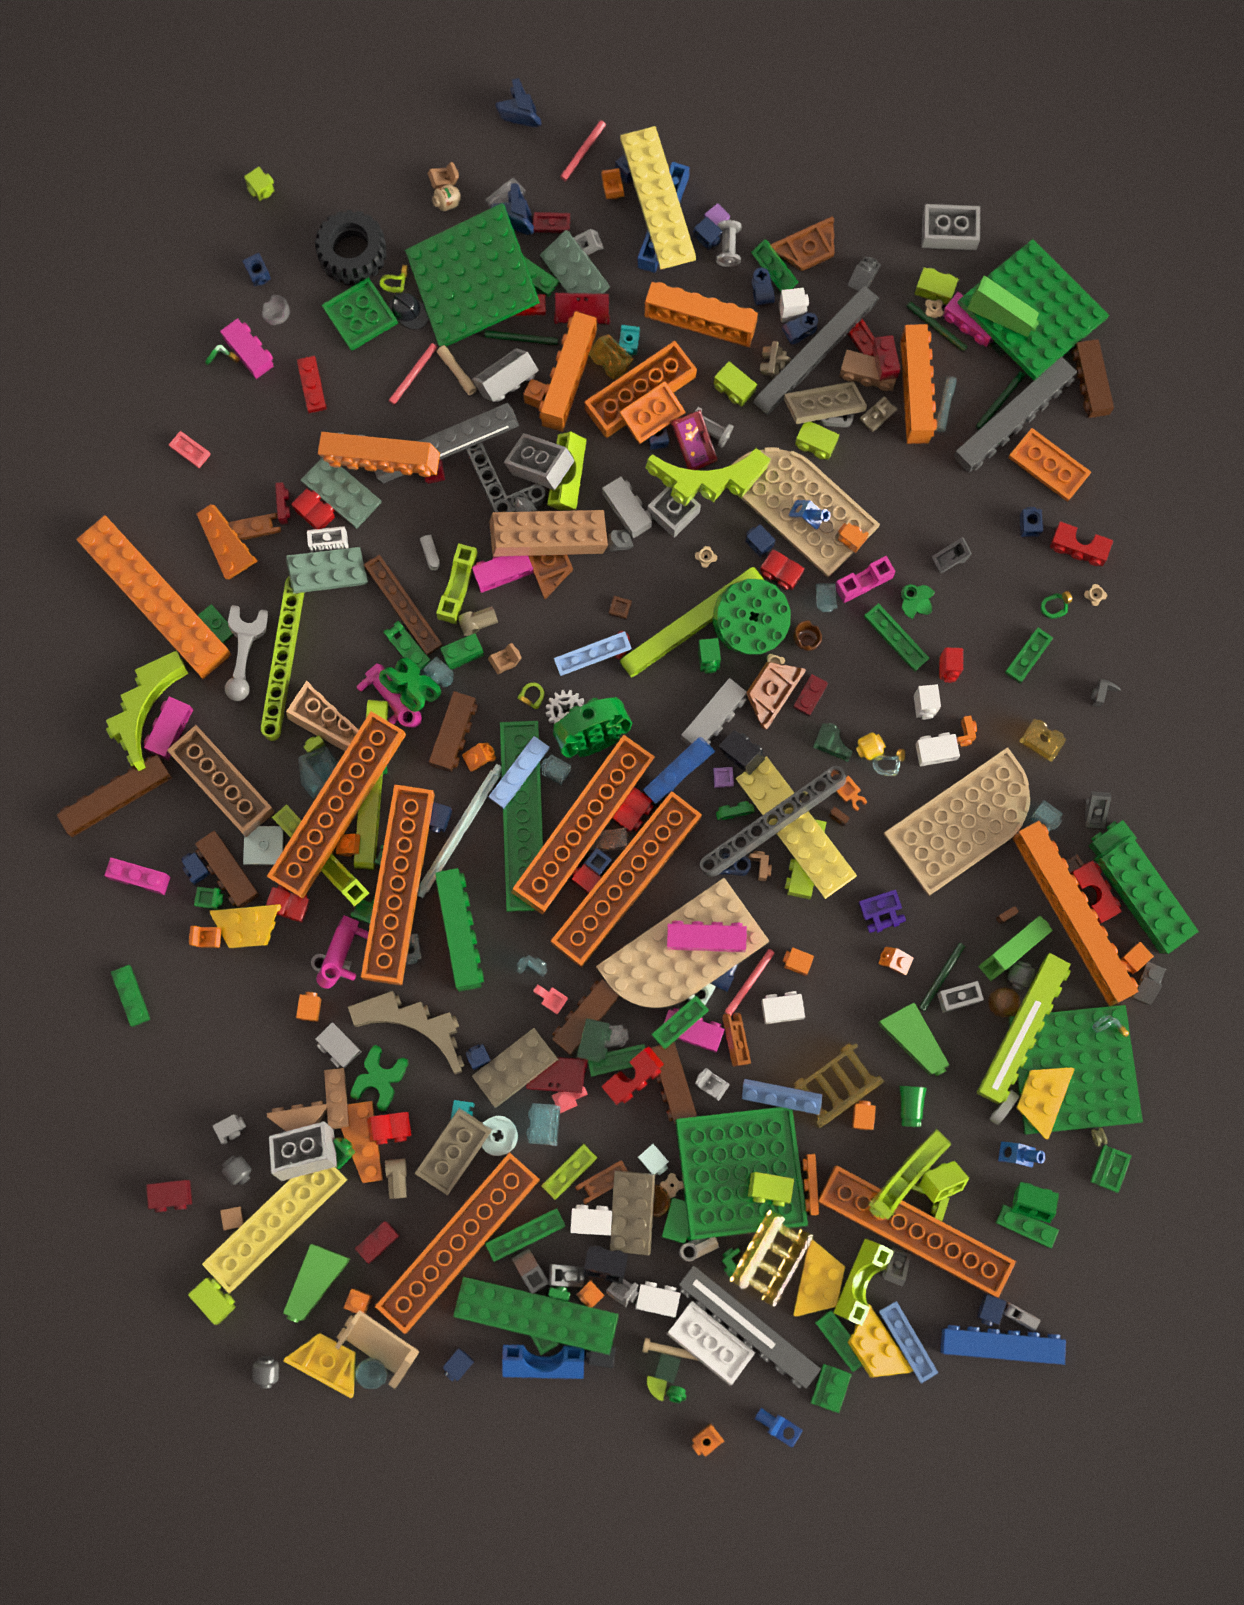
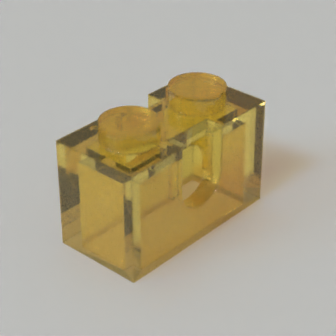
(610, 356)
(1032, 739)

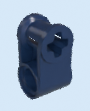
(762, 290)
(798, 329)
(733, 870)

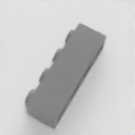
(715, 713)

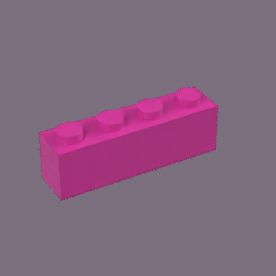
(706, 937)

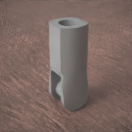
(430, 552)
(1023, 1318)

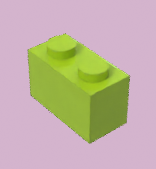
(936, 285)
(734, 384)
(816, 440)
(943, 1181)
(770, 1188)
(212, 1300)

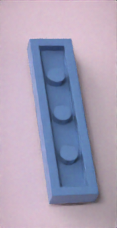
(782, 1096)
(908, 1342)

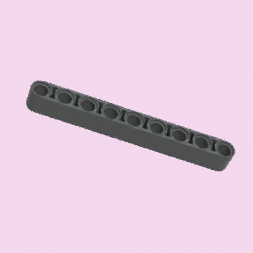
(816, 350)
(776, 813)

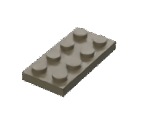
(825, 402)
(514, 1067)
(453, 1151)
(632, 1212)

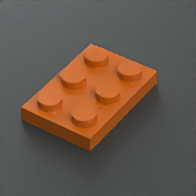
(652, 412)

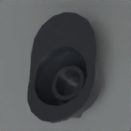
(409, 310)

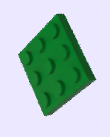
(359, 314)

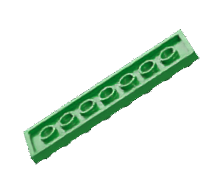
(536, 1315)

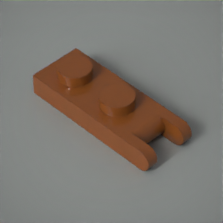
(255, 526)
(736, 1039)
(600, 1182)

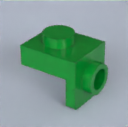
(208, 898)
(343, 1151)
(730, 1265)

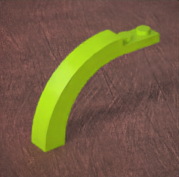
(333, 869)

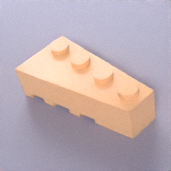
(321, 718)

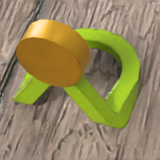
(395, 289)
(537, 704)

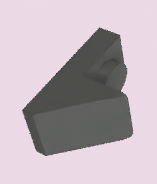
(951, 555)
(1097, 809)
(1149, 983)
(897, 1267)
(566, 1276)

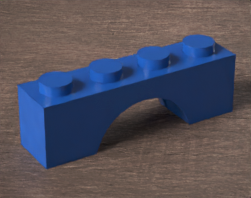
(678, 770)
(521, 1363)

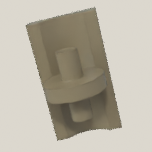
(777, 361)
(878, 414)

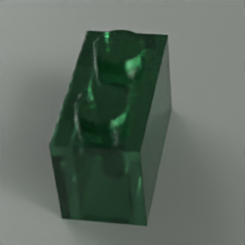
(593, 1041)

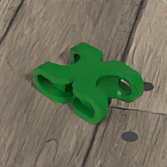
(410, 684)
(379, 1078)

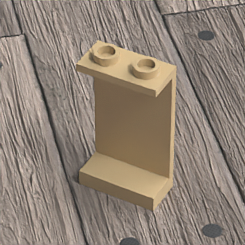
(378, 1344)

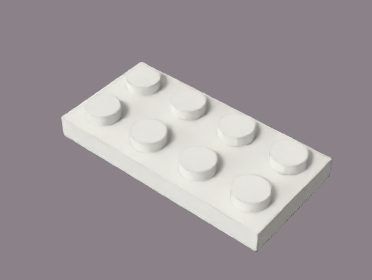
(711, 1343)

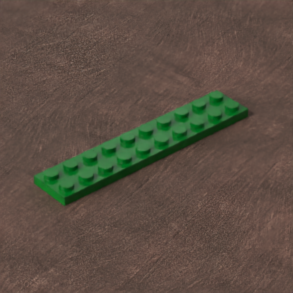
(523, 813)

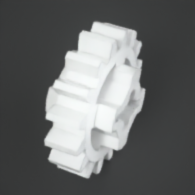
(559, 705)

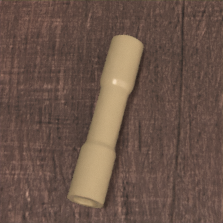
(450, 361)

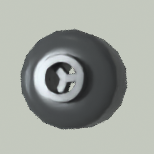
(1021, 974)
(236, 1170)
(265, 1372)

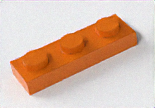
(810, 1184)

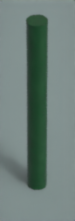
(936, 326)
(521, 337)
(1001, 399)
(941, 977)

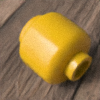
(870, 746)

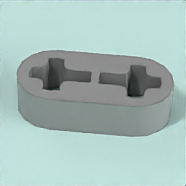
(838, 421)
(1003, 1108)

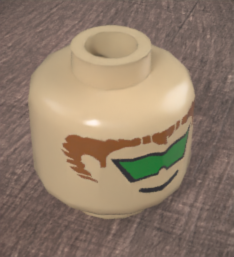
(446, 197)

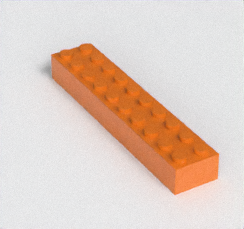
(154, 597)
(336, 804)
(582, 824)
(626, 879)
(398, 885)
(1075, 914)
(919, 1233)
(457, 1243)

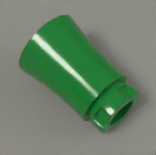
(912, 1105)

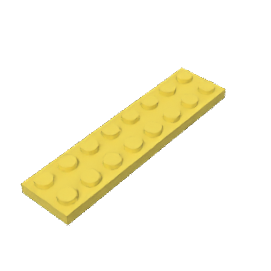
(658, 197)
(801, 837)
(271, 1226)

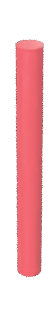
(582, 151)
(413, 373)
(749, 982)

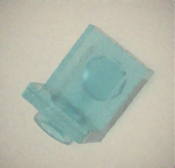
(826, 597)
(537, 965)

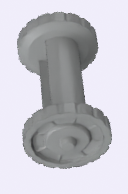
(729, 230)
(717, 430)

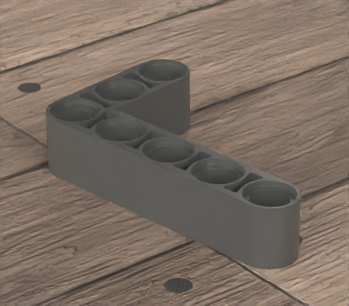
(494, 484)

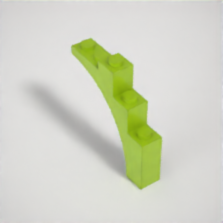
(711, 483)
(136, 703)
(904, 1179)

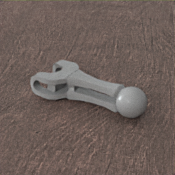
(237, 687)

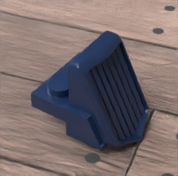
(520, 109)
(518, 211)

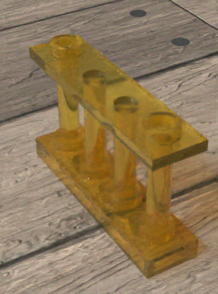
(854, 1092)
(759, 1245)

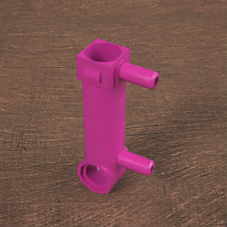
(400, 710)
(338, 951)

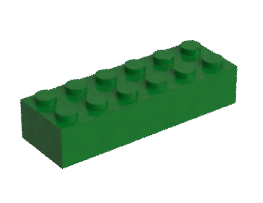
(1146, 895)
(458, 930)

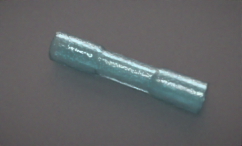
(948, 392)

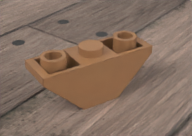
(298, 1115)

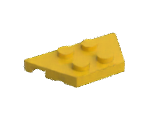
(246, 925)
(1043, 1097)
(819, 1281)
(877, 1348)
(326, 1363)

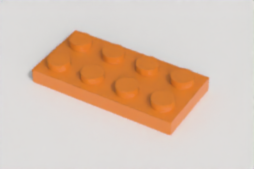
(1049, 464)

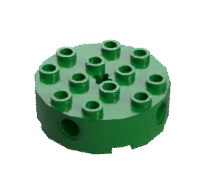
(769, 621)
(592, 727)

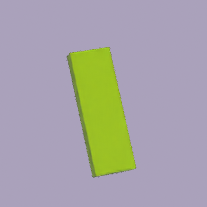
(569, 1172)

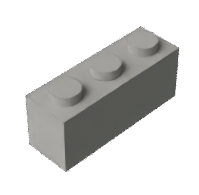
(627, 507)

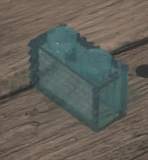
(543, 1124)

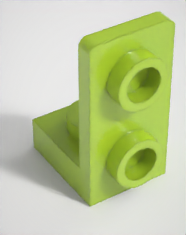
(938, 1209)

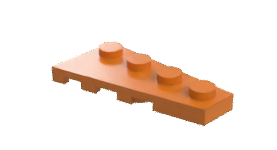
(228, 549)
(366, 1152)

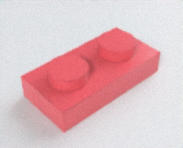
(189, 449)

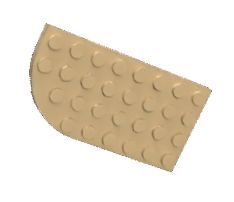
(796, 478)
(963, 822)
(662, 977)

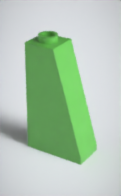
(1002, 307)
(1015, 948)
(915, 1038)
(314, 1279)

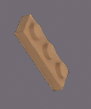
(336, 1098)

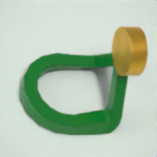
(220, 348)
(1066, 596)

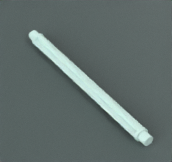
(459, 830)

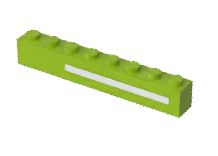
(1023, 1029)

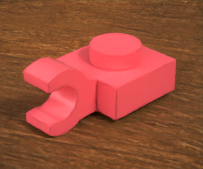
(552, 1000)
(567, 1100)

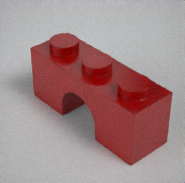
(1065, 541)
(1105, 904)
(645, 1064)

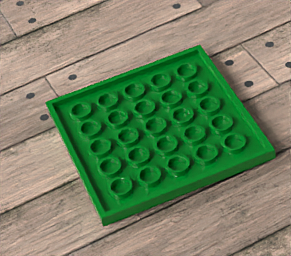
(472, 276)
(1063, 307)
(1104, 1074)
(718, 1164)

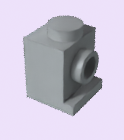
(590, 237)
(229, 1128)

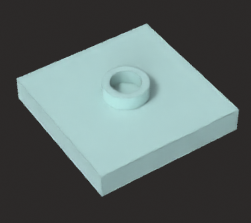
(263, 845)

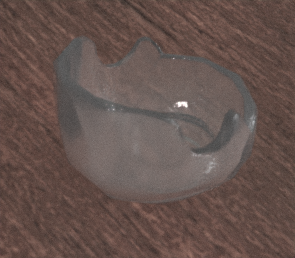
(276, 310)

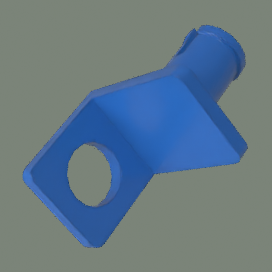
(810, 513)
(1021, 1154)
(777, 1426)

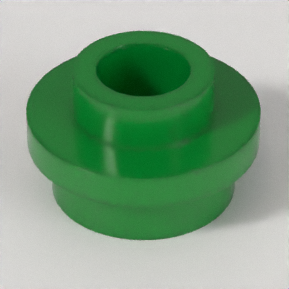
(676, 1394)

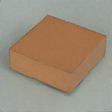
(232, 1218)

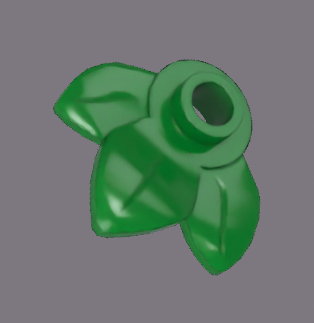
(918, 602)

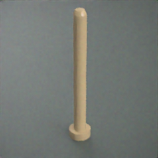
(666, 1349)

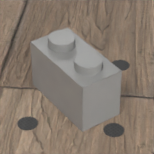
(960, 996)
(338, 1046)

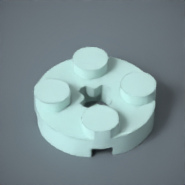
(509, 1132)

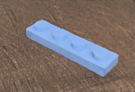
(592, 653)
(519, 772)

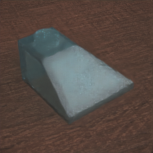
(316, 769)

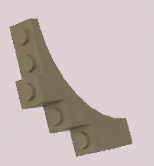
(386, 1010)

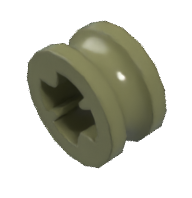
(1099, 1136)

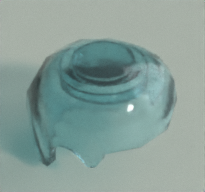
(371, 1373)

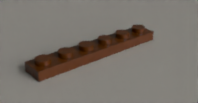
(403, 605)

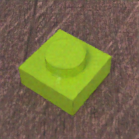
(313, 744)

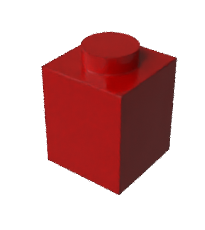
(585, 878)

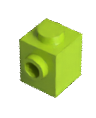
(259, 184)

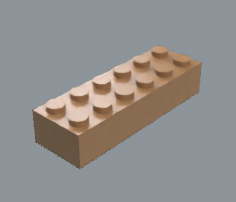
(548, 533)
(221, 781)

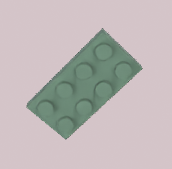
(573, 266)
(341, 492)
(326, 570)

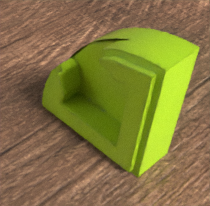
(656, 1387)

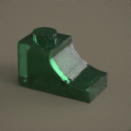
(830, 742)

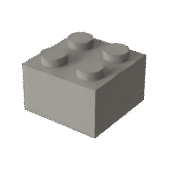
(672, 515)

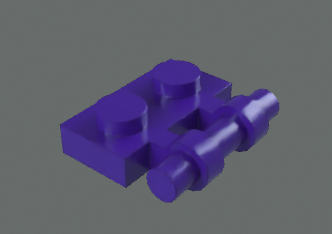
(881, 905)

